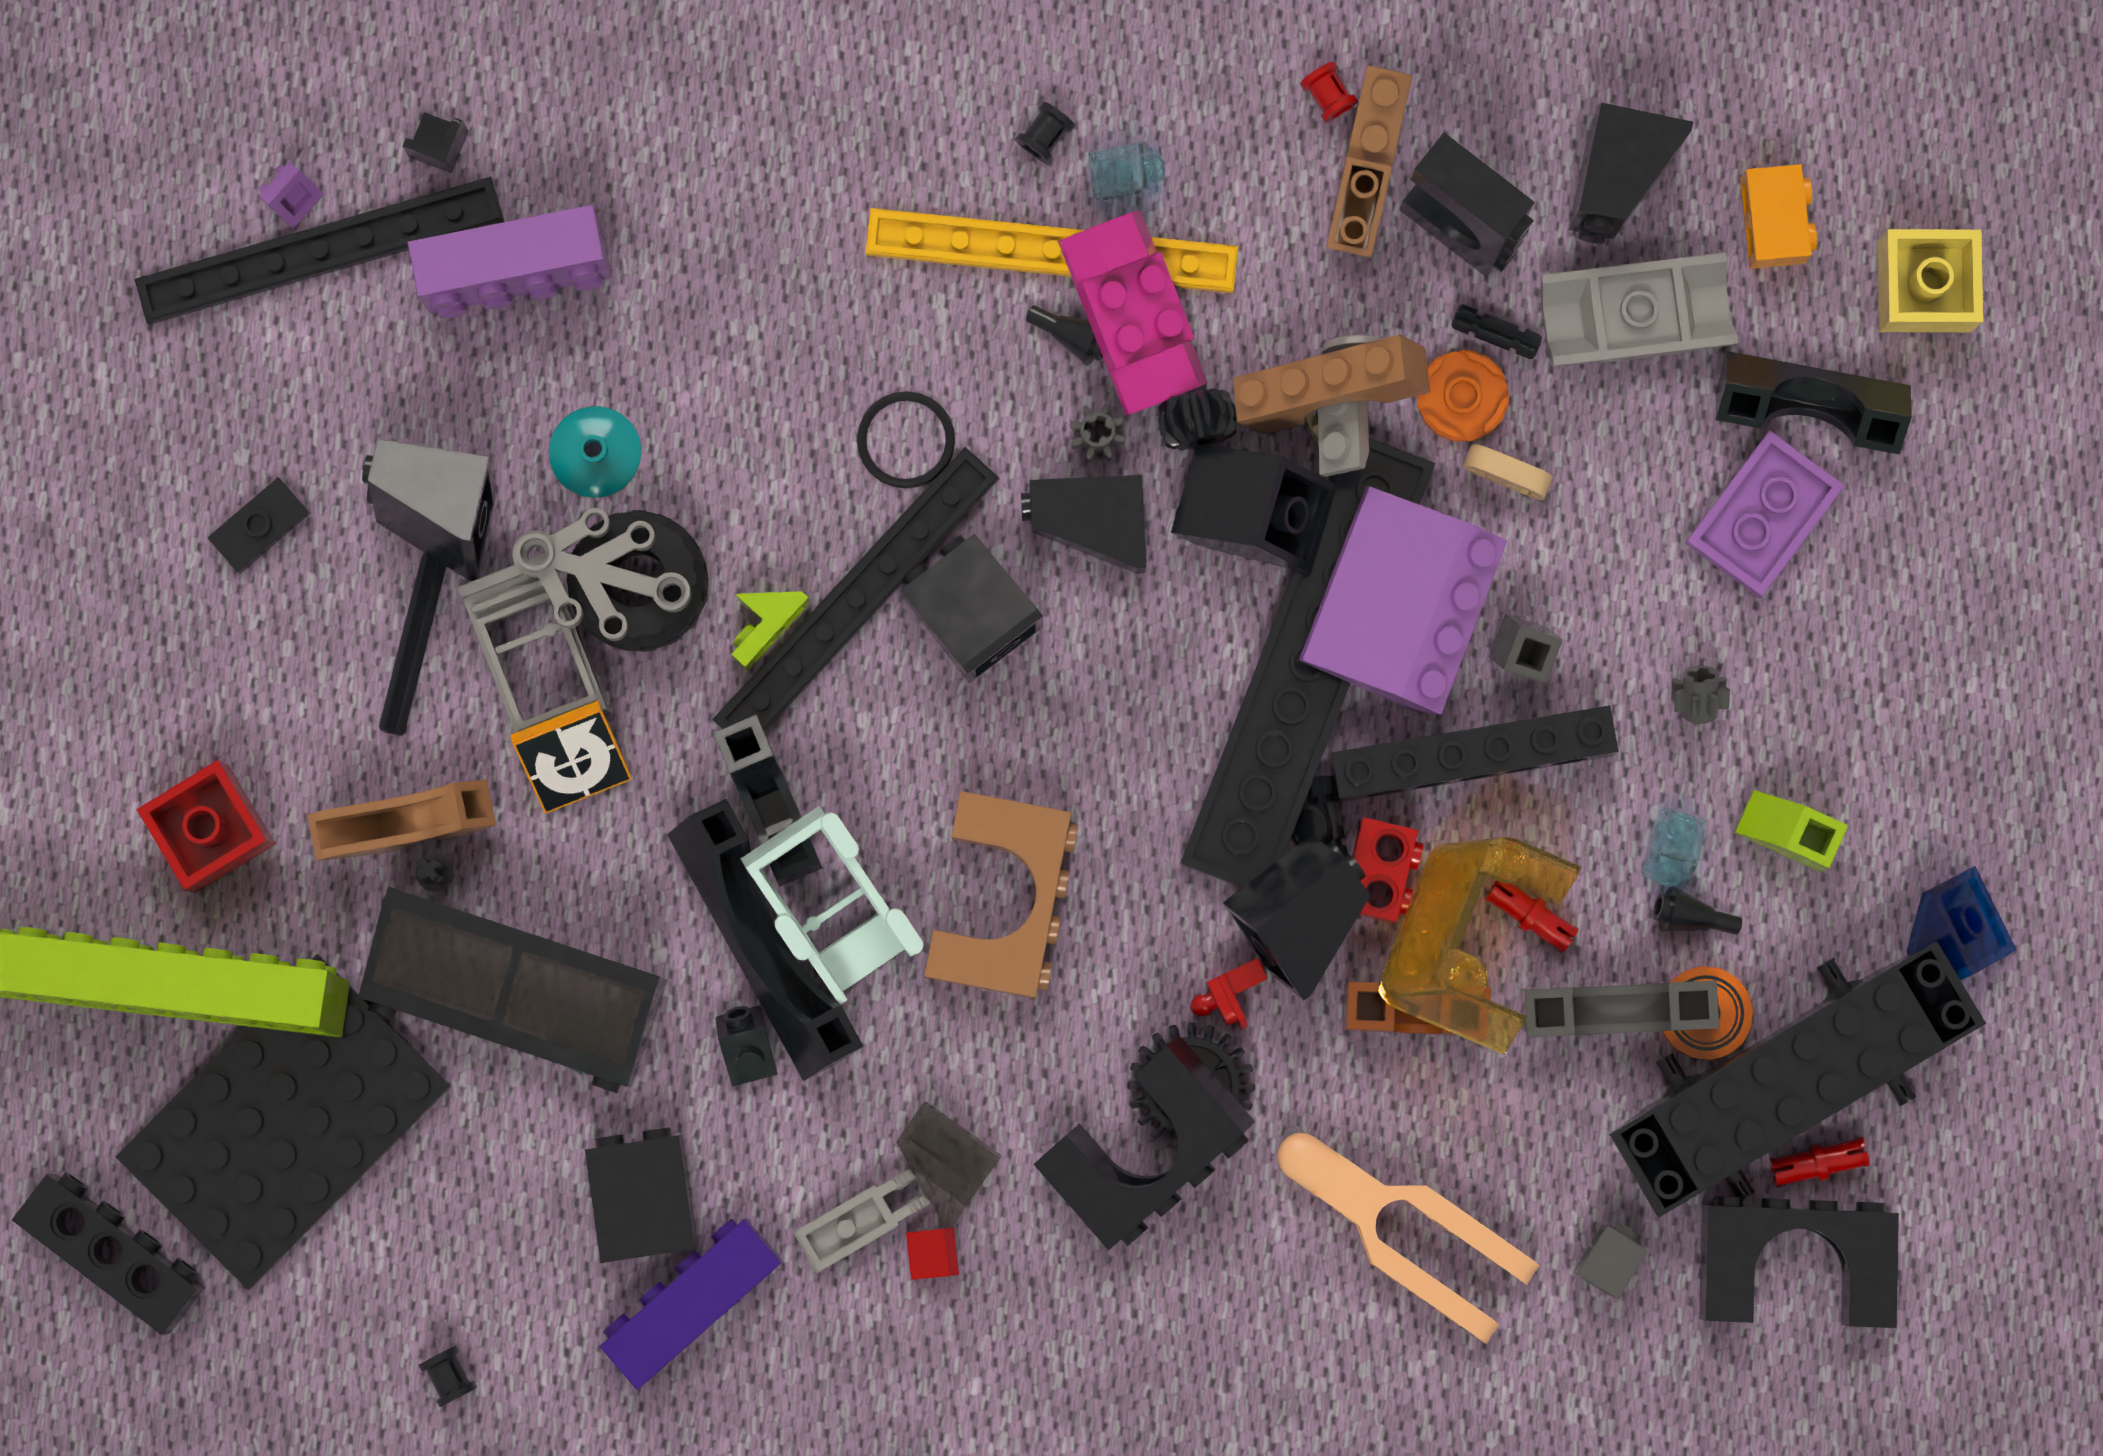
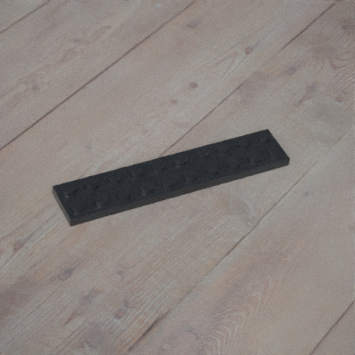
(1288, 702)

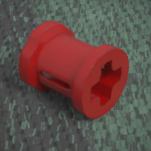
(1329, 91)

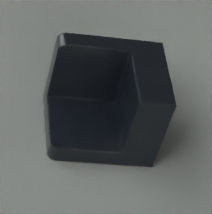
(437, 142)

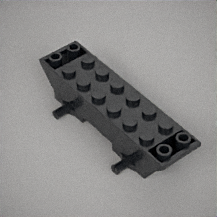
(1795, 1077)

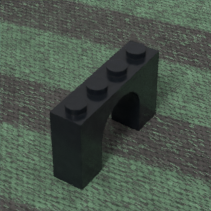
(1468, 206)
(1205, 1124)
(1861, 1238)

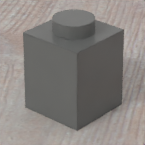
(1525, 648)

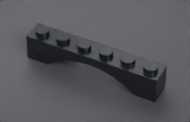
(802, 1014)

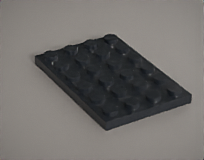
(280, 1133)

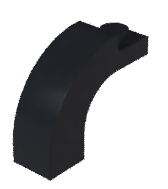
(765, 794)

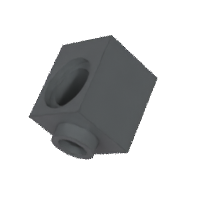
(1612, 1259)

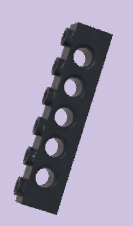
(1473, 754)

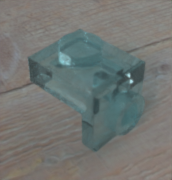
(1674, 848)

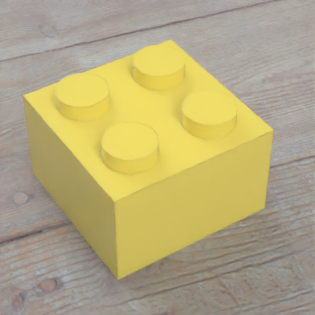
(1930, 280)

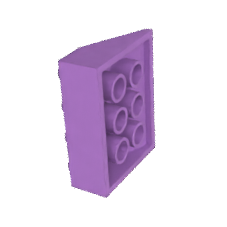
(1403, 601)

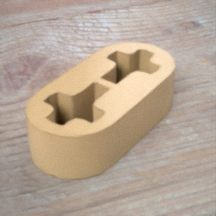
(1507, 471)

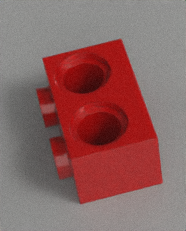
(1390, 874)

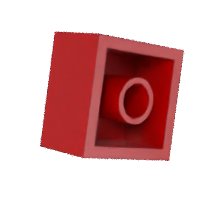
(206, 826)

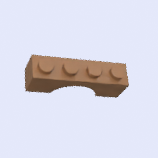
(1366, 372)

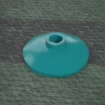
(611, 468)

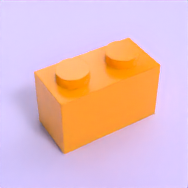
(1777, 216)

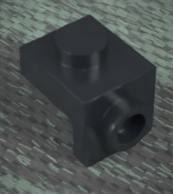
(745, 1045)

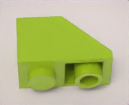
(1791, 830)

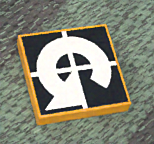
(571, 757)

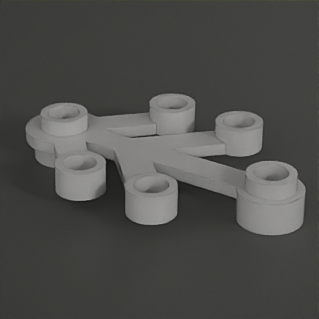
(594, 569)

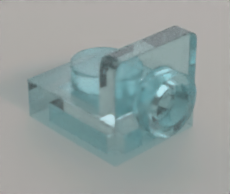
(1126, 171)

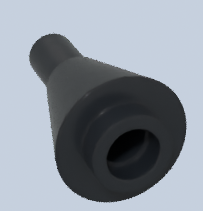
(1070, 332)
(1684, 912)

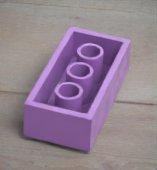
(510, 261)

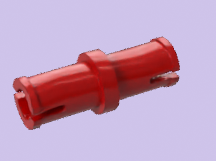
(1532, 914)
(1819, 1162)

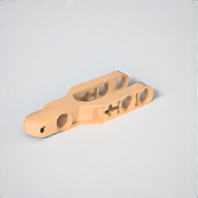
(1360, 1200)

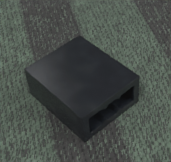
(641, 1196)

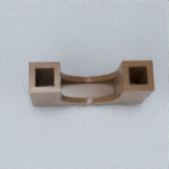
(1039, 840)

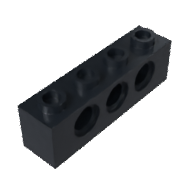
(44, 1219)

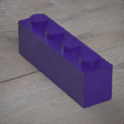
(691, 1303)

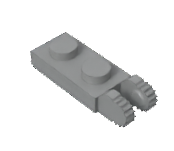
(855, 1223)

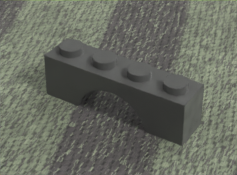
(1622, 1009)

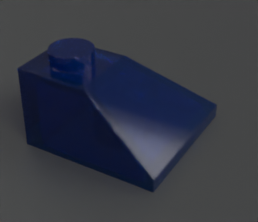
(1963, 923)

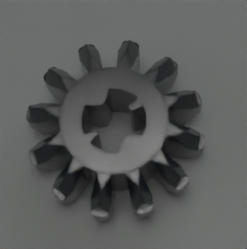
(1197, 418)

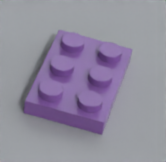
(1764, 514)

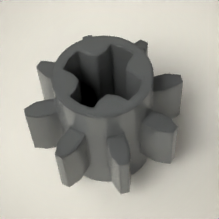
(1104, 443)
(1700, 694)

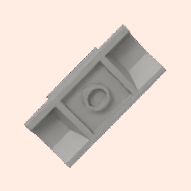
(1637, 310)

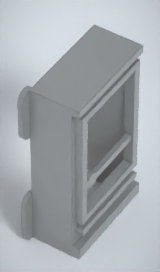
(509, 593)

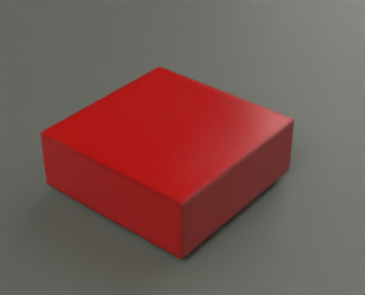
(932, 1253)

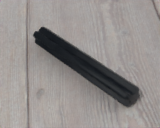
(412, 646)

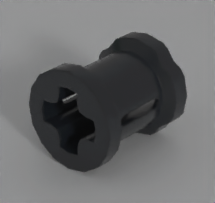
(1045, 132)
(447, 1376)

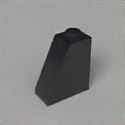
(1091, 516)

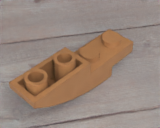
(1369, 161)

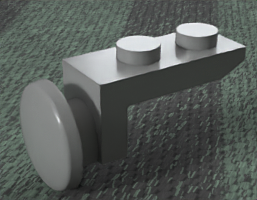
(1343, 425)

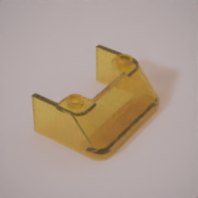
(1425, 967)

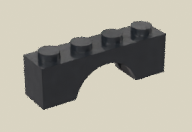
(1864, 408)

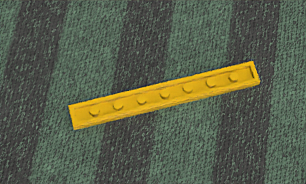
(1029, 247)

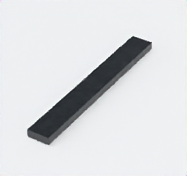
(316, 251)
(861, 592)

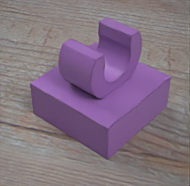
(290, 194)

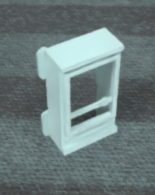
(860, 949)

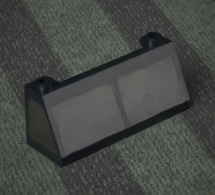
(510, 988)

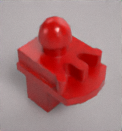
(1223, 992)

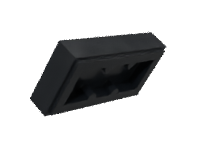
(258, 525)

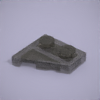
(946, 1161)

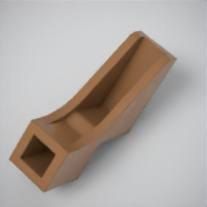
(401, 821)

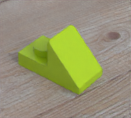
(776, 614)

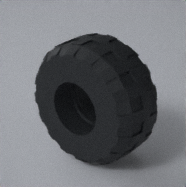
(648, 624)

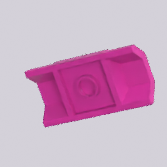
(1133, 311)

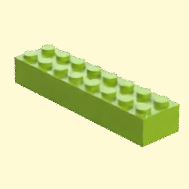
(172, 981)

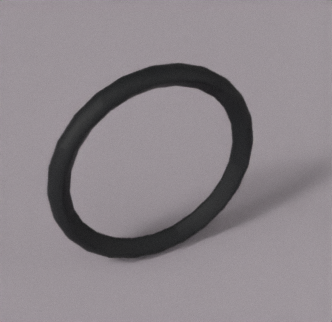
(898, 397)

